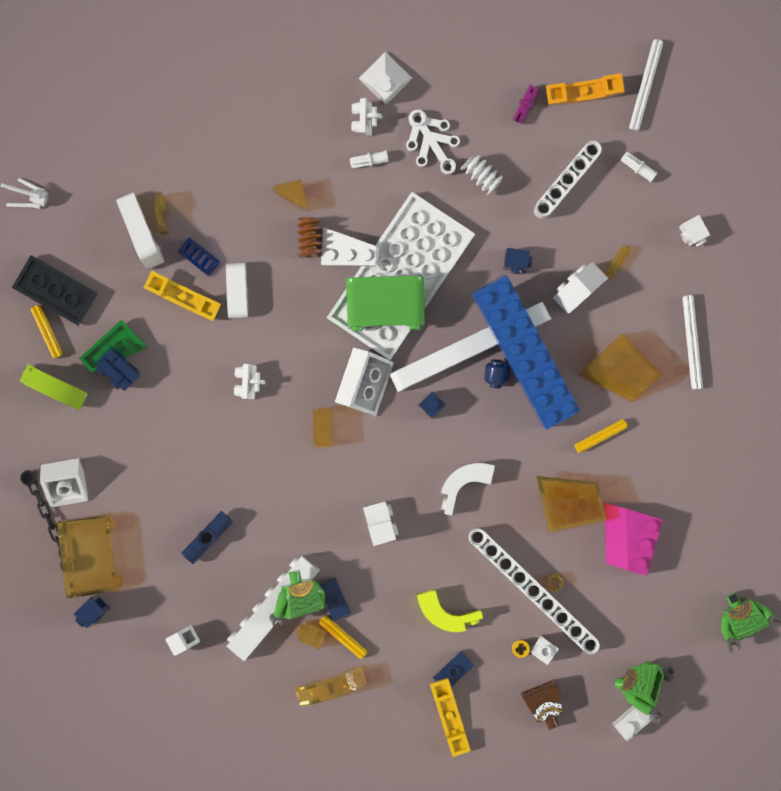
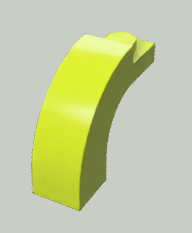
(440, 618)

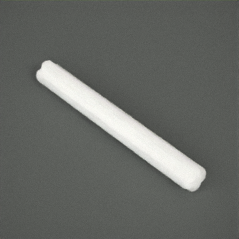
(646, 85)
(692, 342)

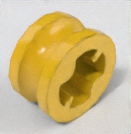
(516, 645)

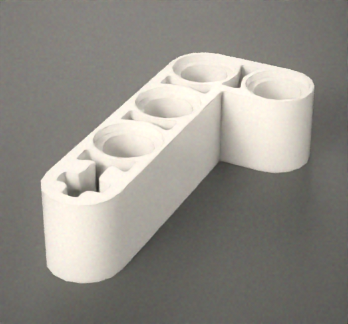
(139, 231)

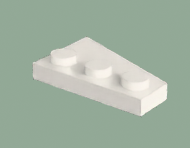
(346, 251)

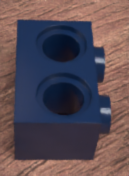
(91, 611)

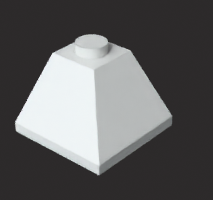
(385, 78)

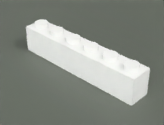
(258, 625)

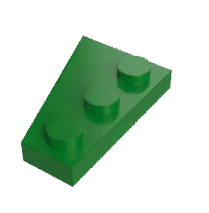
(119, 337)

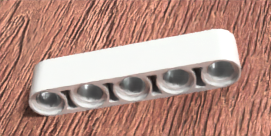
(571, 171)

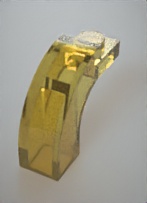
(331, 687)

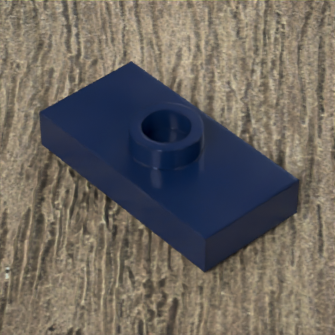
(335, 599)
(454, 669)

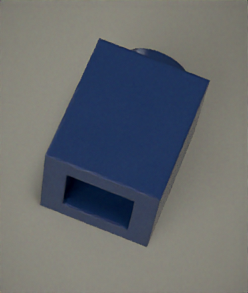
(431, 404)

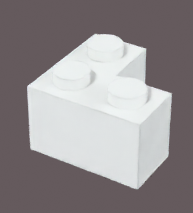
(581, 285)
(380, 524)

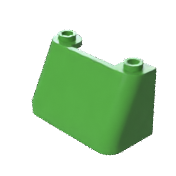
(385, 302)

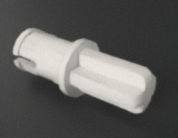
(369, 159)
(638, 166)

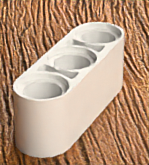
(237, 290)

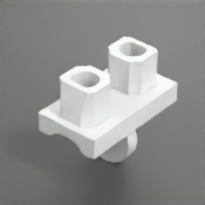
(368, 117)
(250, 382)

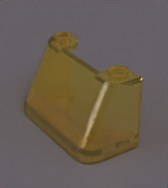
(88, 556)

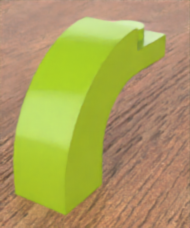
(53, 387)

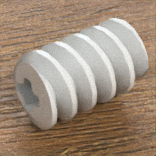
(482, 173)

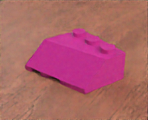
(630, 538)

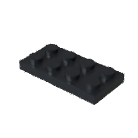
(54, 290)

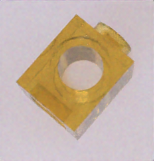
(311, 634)

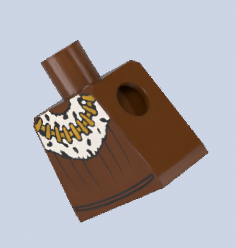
(544, 703)

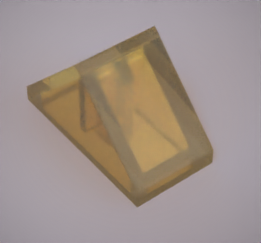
(293, 192)

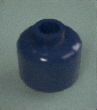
(496, 373)

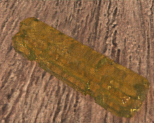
(617, 262)

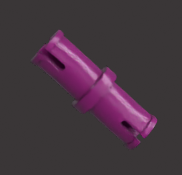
(526, 104)

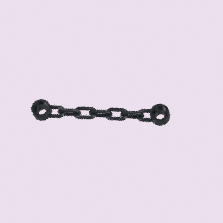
(23, 478)

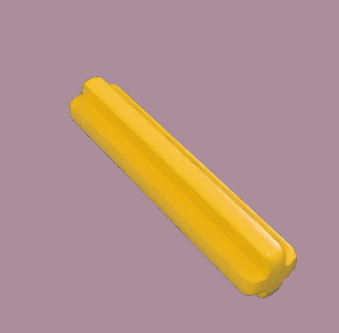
(46, 331)
(601, 436)
(343, 637)

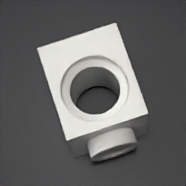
(544, 650)

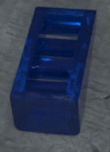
(184, 248)

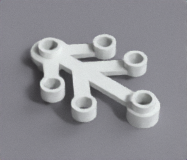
(431, 139)

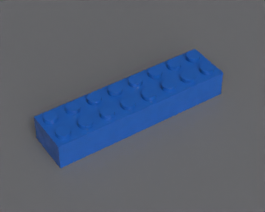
(525, 352)

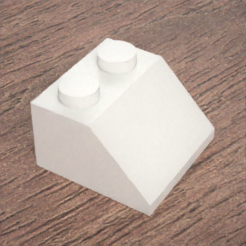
(64, 482)

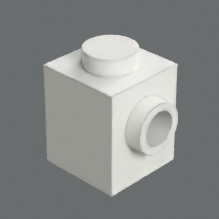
(694, 231)
(182, 640)

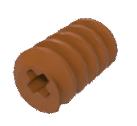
(309, 237)

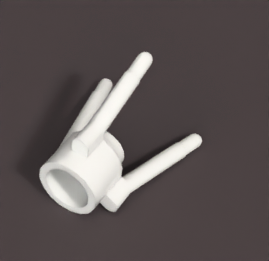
(37, 196)

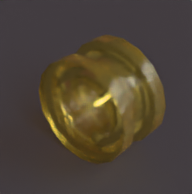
(560, 582)

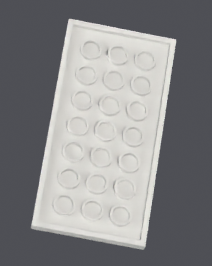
(414, 244)

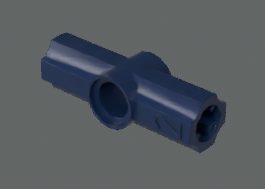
(198, 545)

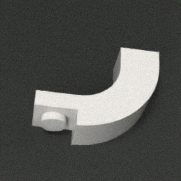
(469, 473)

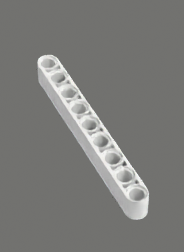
(457, 353)
(542, 594)

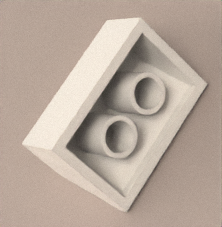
(364, 381)

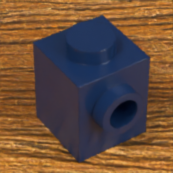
(517, 260)

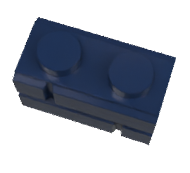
(117, 369)

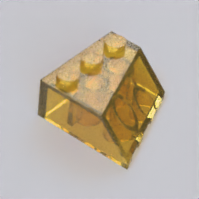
(622, 369)
(570, 503)

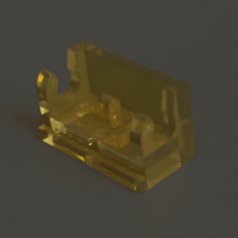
(322, 427)

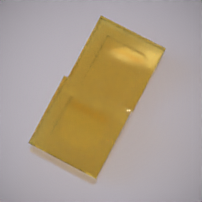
(160, 209)

